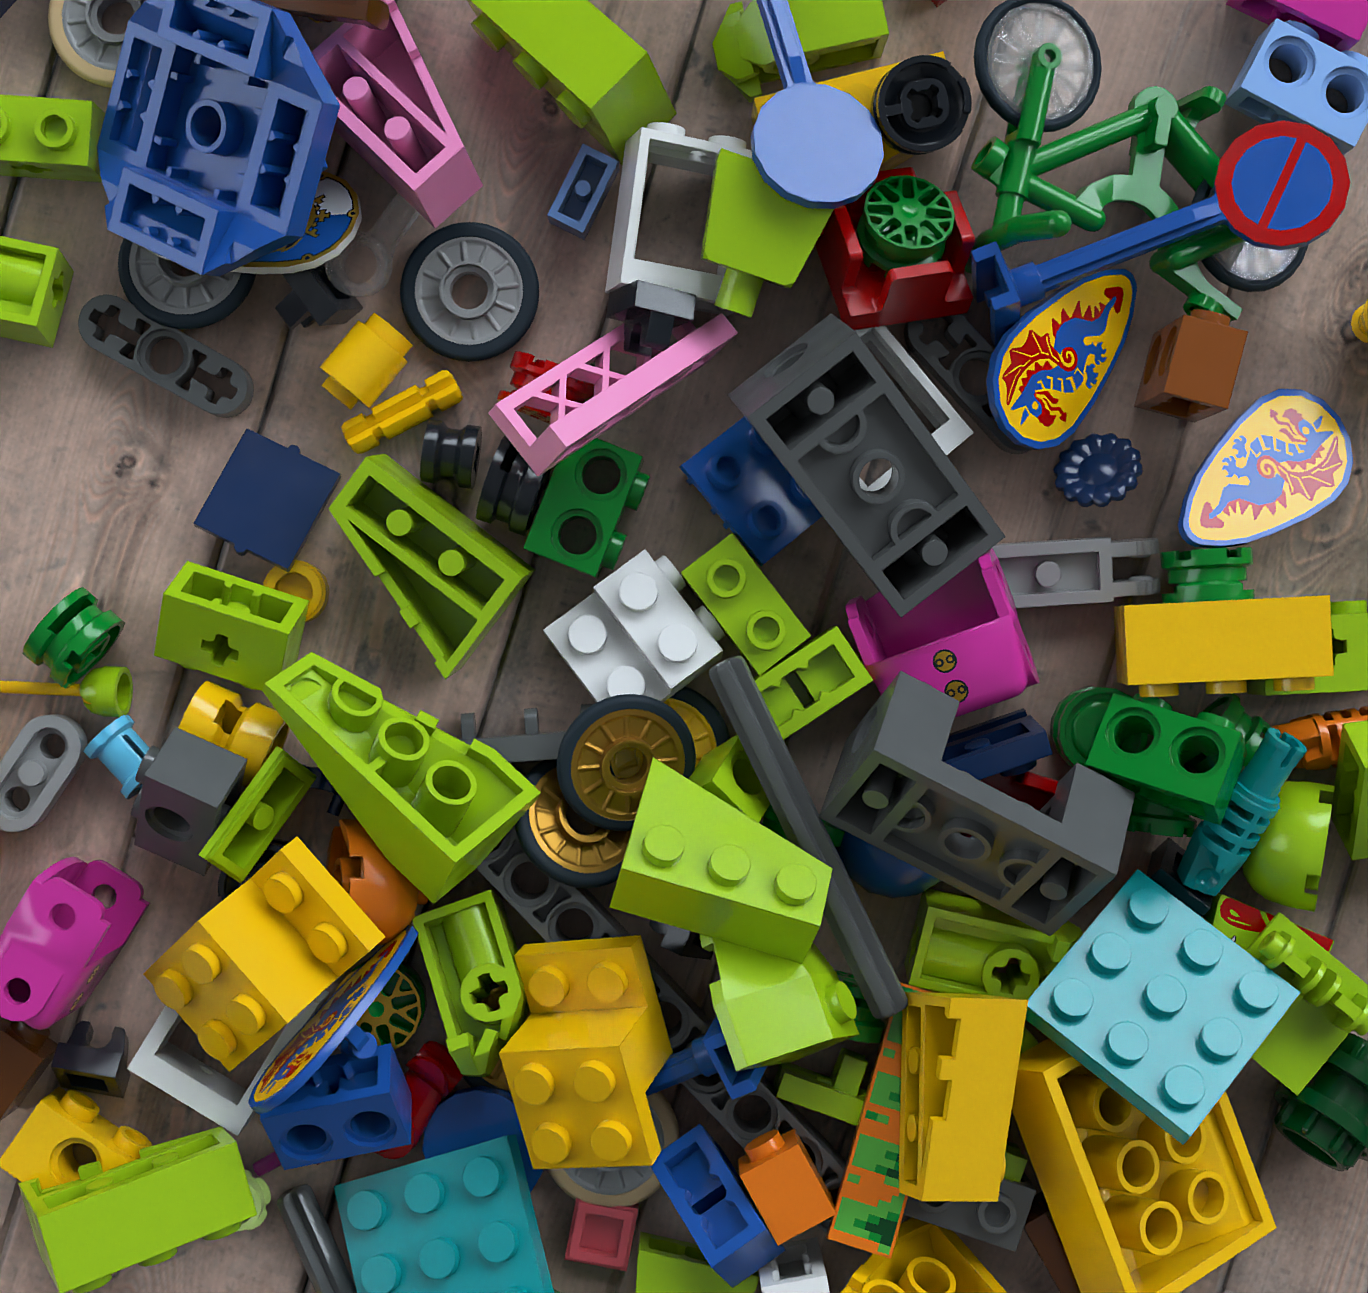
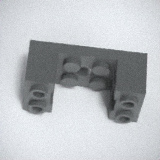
(828, 414)
(913, 805)

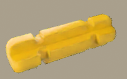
(402, 412)

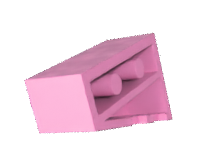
(397, 115)

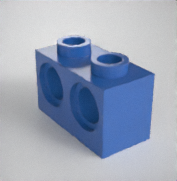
(343, 1111)
(715, 1206)

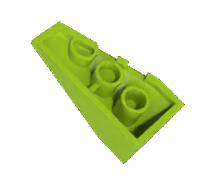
(412, 787)
(778, 1007)

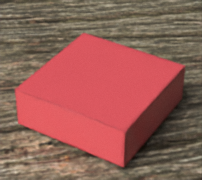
(601, 1235)

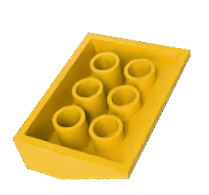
(1126, 1193)

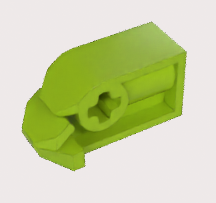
(829, 32)
(32, 291)
(964, 940)
(464, 952)

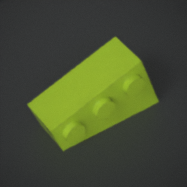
(582, 61)
(718, 871)

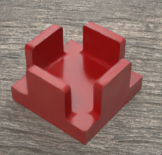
(907, 292)

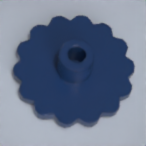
(1098, 470)

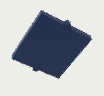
(267, 500)

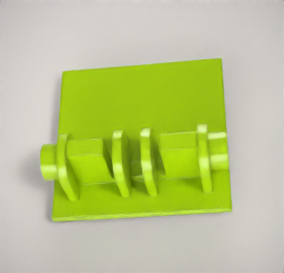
(1322, 1015)

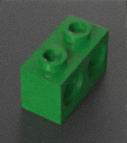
(570, 500)
(1159, 771)

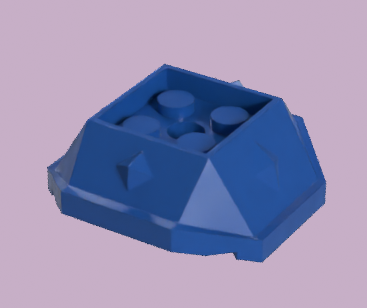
(214, 132)

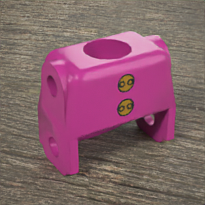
(956, 639)
(64, 940)

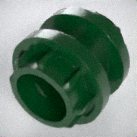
(1332, 1109)

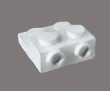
(637, 633)

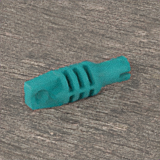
(1220, 850)

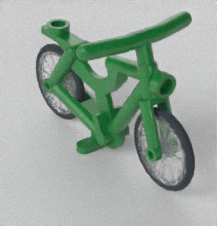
(1042, 75)

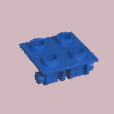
(751, 491)

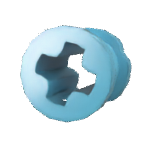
(120, 752)

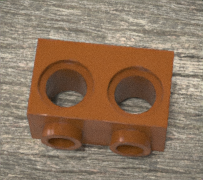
(1192, 366)

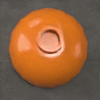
(371, 879)

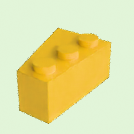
(1224, 644)
(957, 1093)

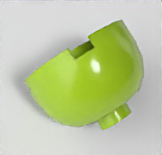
(1293, 846)

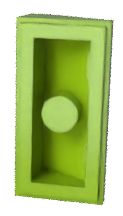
(258, 815)

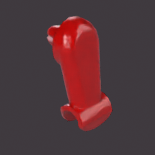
(429, 1078)

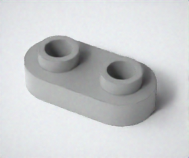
(37, 771)

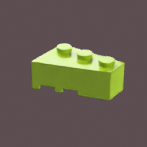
(430, 557)
(138, 1209)

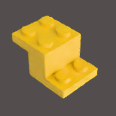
(263, 954)
(587, 1053)

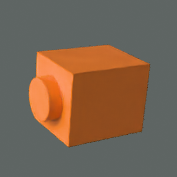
(785, 1184)

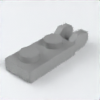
(1073, 570)

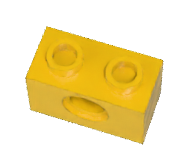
(47, 1138)

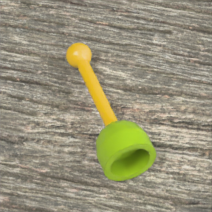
(103, 690)

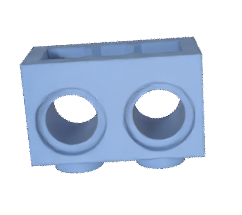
(1313, 70)

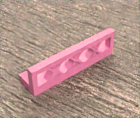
(614, 394)

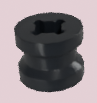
(450, 454)

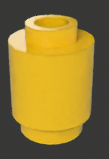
(365, 362)

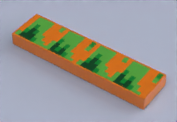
(869, 1196)

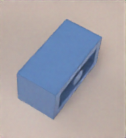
(583, 191)

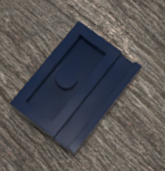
(998, 745)

